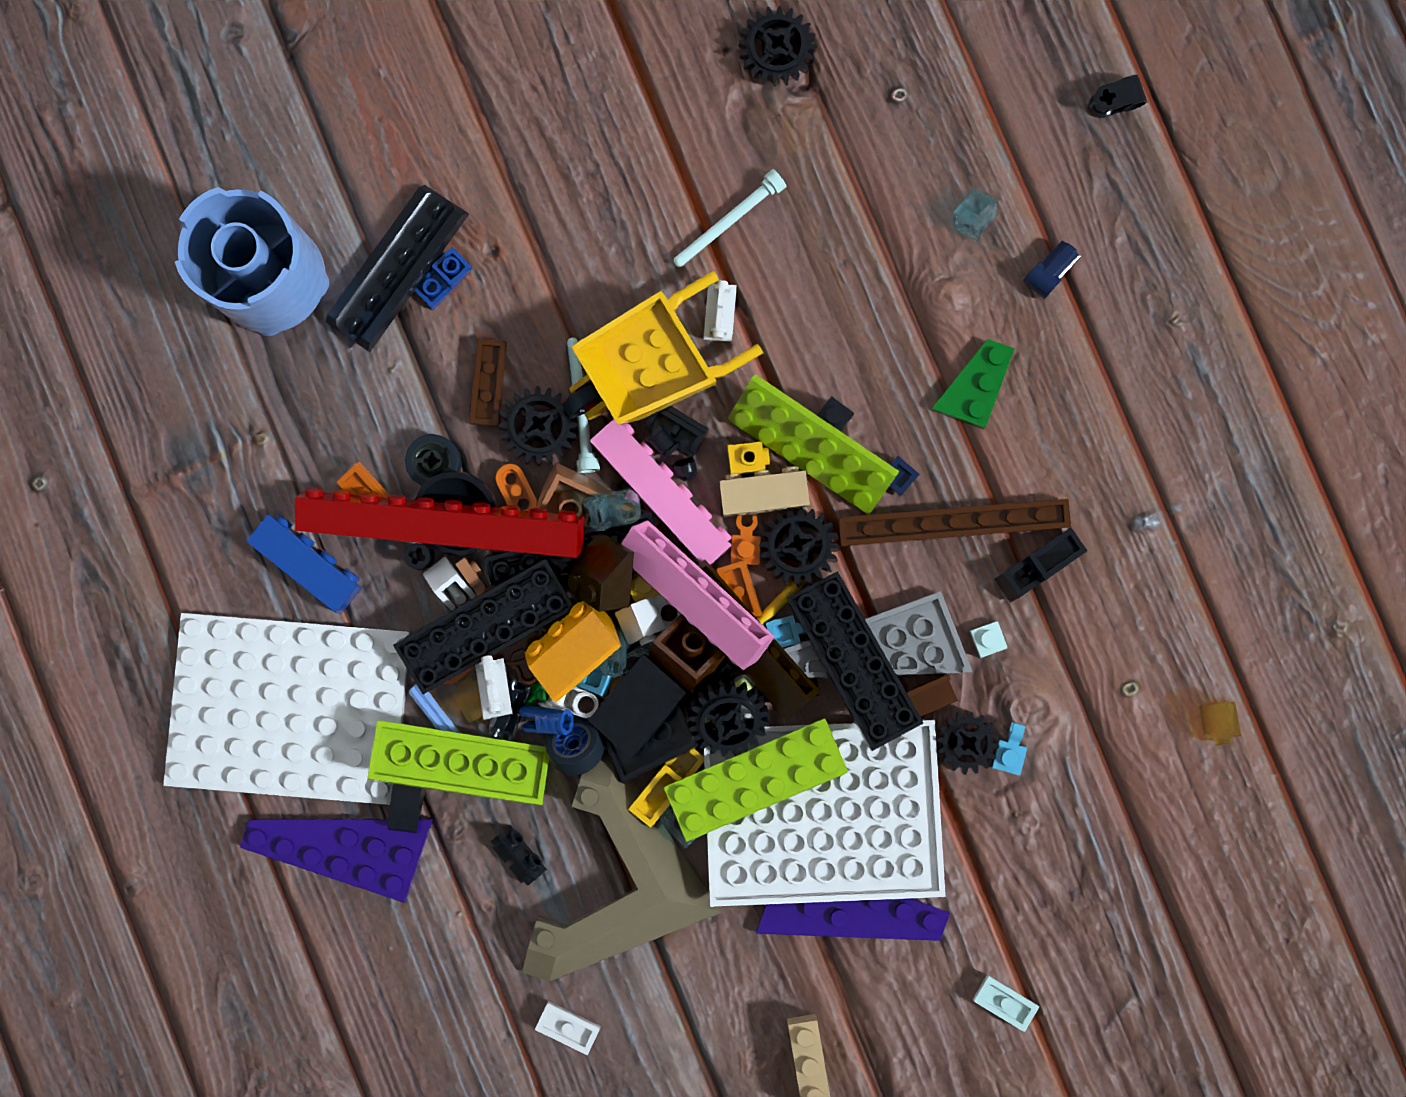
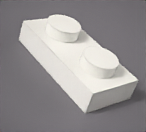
(567, 1028)

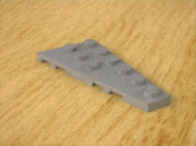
(914, 638)

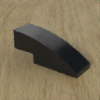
(1040, 565)
(405, 808)

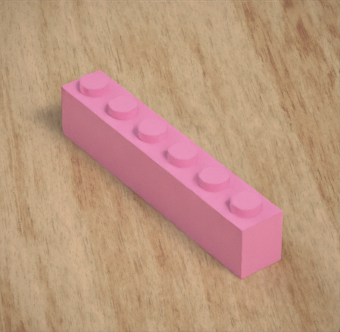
(660, 492)
(697, 596)

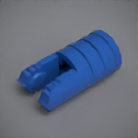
(547, 720)

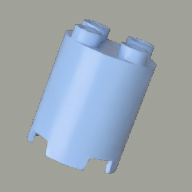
(250, 260)

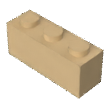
(764, 492)
(808, 1056)

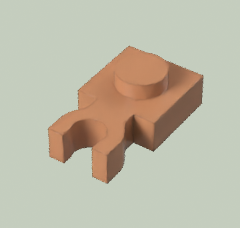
(472, 572)

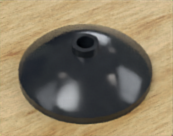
(460, 487)

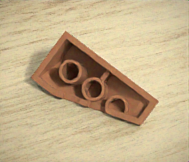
(568, 489)

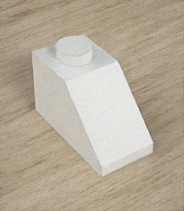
(449, 584)

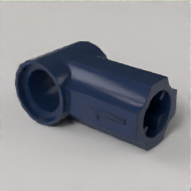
(1047, 275)

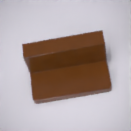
(932, 695)

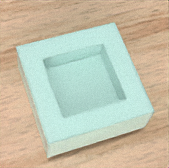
(988, 639)

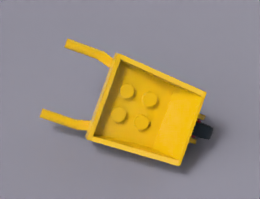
(645, 361)

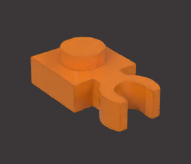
(745, 545)

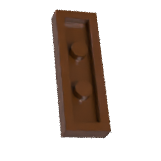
(488, 382)

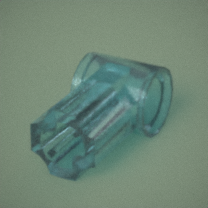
(615, 663)

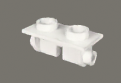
(720, 311)
(493, 687)

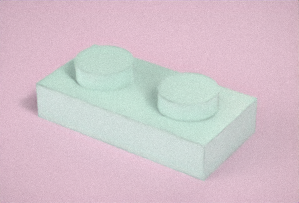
(1005, 1003)

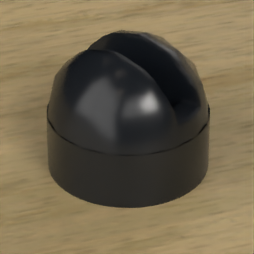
(685, 468)

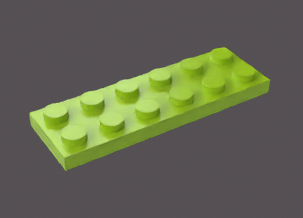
(812, 444)
(458, 763)
(755, 780)

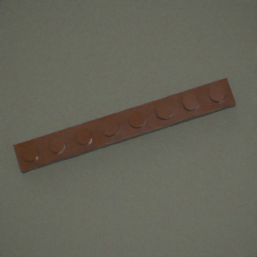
(954, 522)

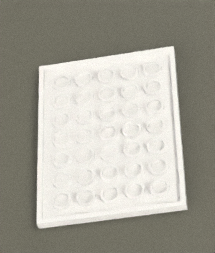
(282, 707)
(843, 840)

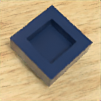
(904, 478)

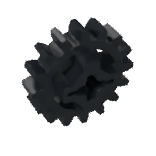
(977, 734)

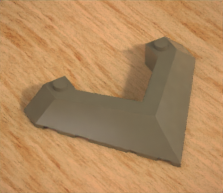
(664, 901)

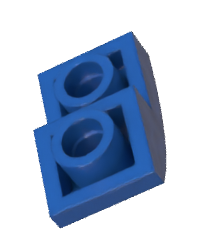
(443, 278)

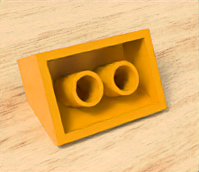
(572, 649)

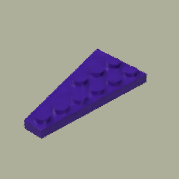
(344, 850)
(857, 919)

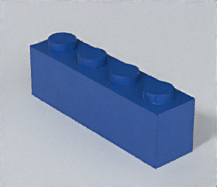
(304, 563)

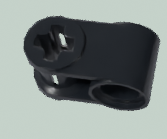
(1121, 97)

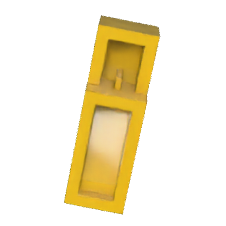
(653, 798)

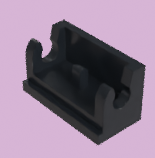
(680, 428)

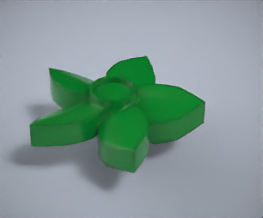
(536, 692)

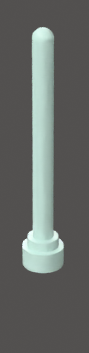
(771, 184)
(587, 460)

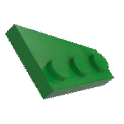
(977, 386)

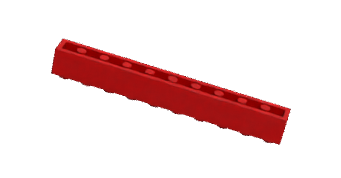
(440, 523)

